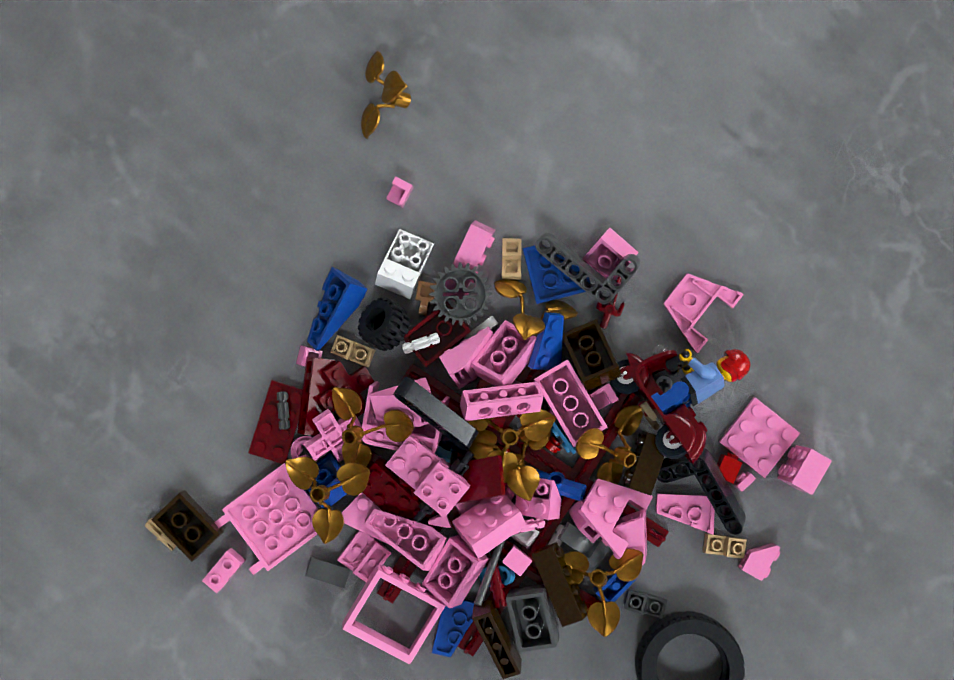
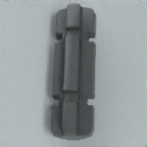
(283, 410)

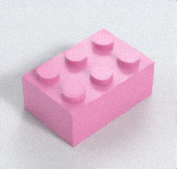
(503, 356)
(804, 469)
(489, 524)
(454, 572)

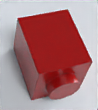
(729, 466)

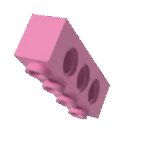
(501, 401)

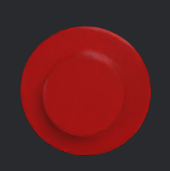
(553, 444)

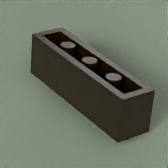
(559, 584)
(497, 639)

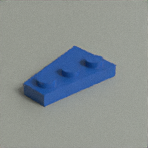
(548, 345)
(452, 627)

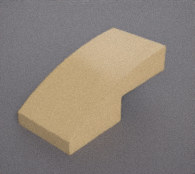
(511, 259)

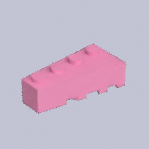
(472, 252)

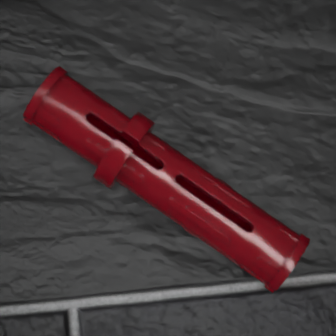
(496, 585)

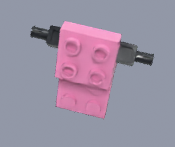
(432, 477)

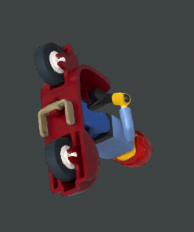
(680, 430)

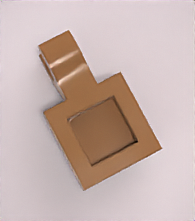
(423, 295)

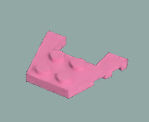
(691, 300)
(605, 505)

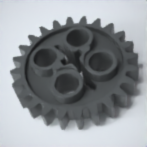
(461, 312)

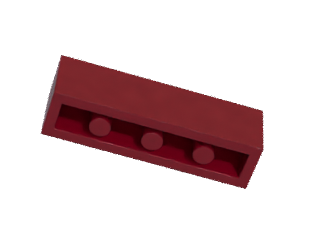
(313, 386)

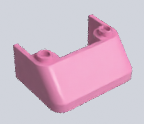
(425, 434)

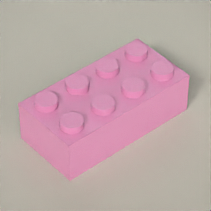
(569, 401)

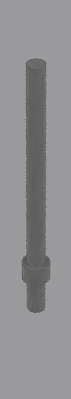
(490, 570)

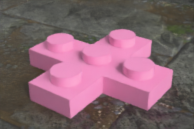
(329, 437)

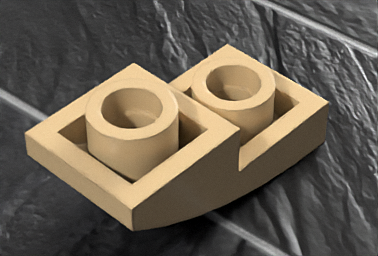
(352, 351)
(724, 545)

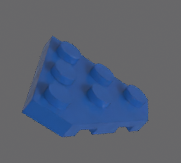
(547, 280)

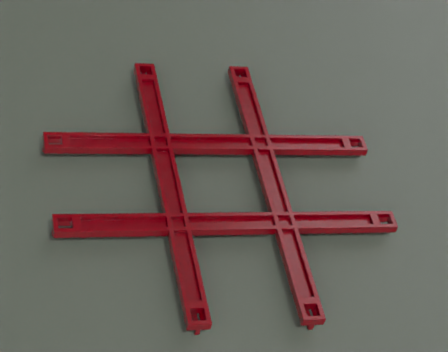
(543, 461)

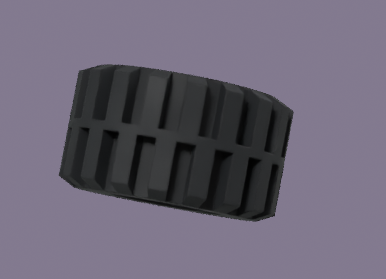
(383, 324)

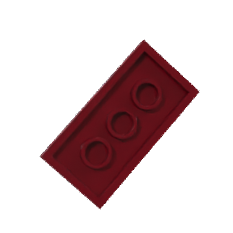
(268, 439)
(389, 495)

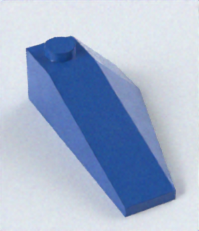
(339, 301)

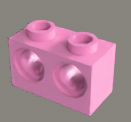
(223, 570)

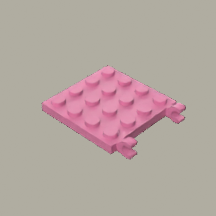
(272, 518)

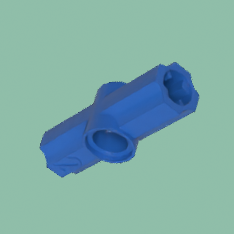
(565, 486)

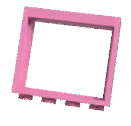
(377, 639)

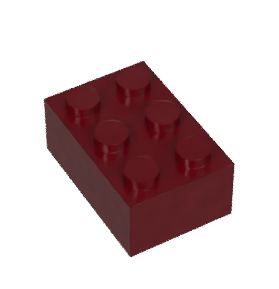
(448, 335)

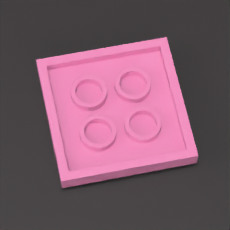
(759, 437)

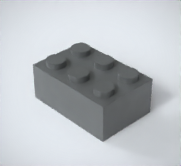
(532, 618)

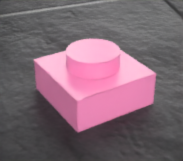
(743, 480)

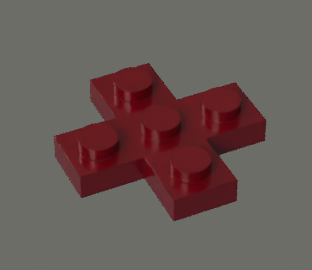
(338, 377)

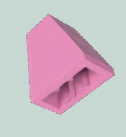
(633, 530)

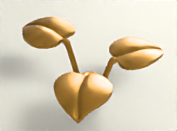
(391, 93)
(528, 325)
(349, 403)
(535, 427)
(590, 441)
(352, 478)
(522, 480)
(605, 616)

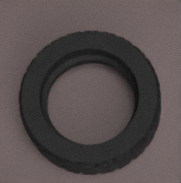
(688, 623)

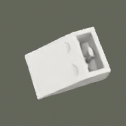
(404, 264)

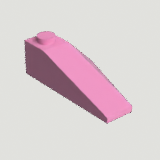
(412, 539)

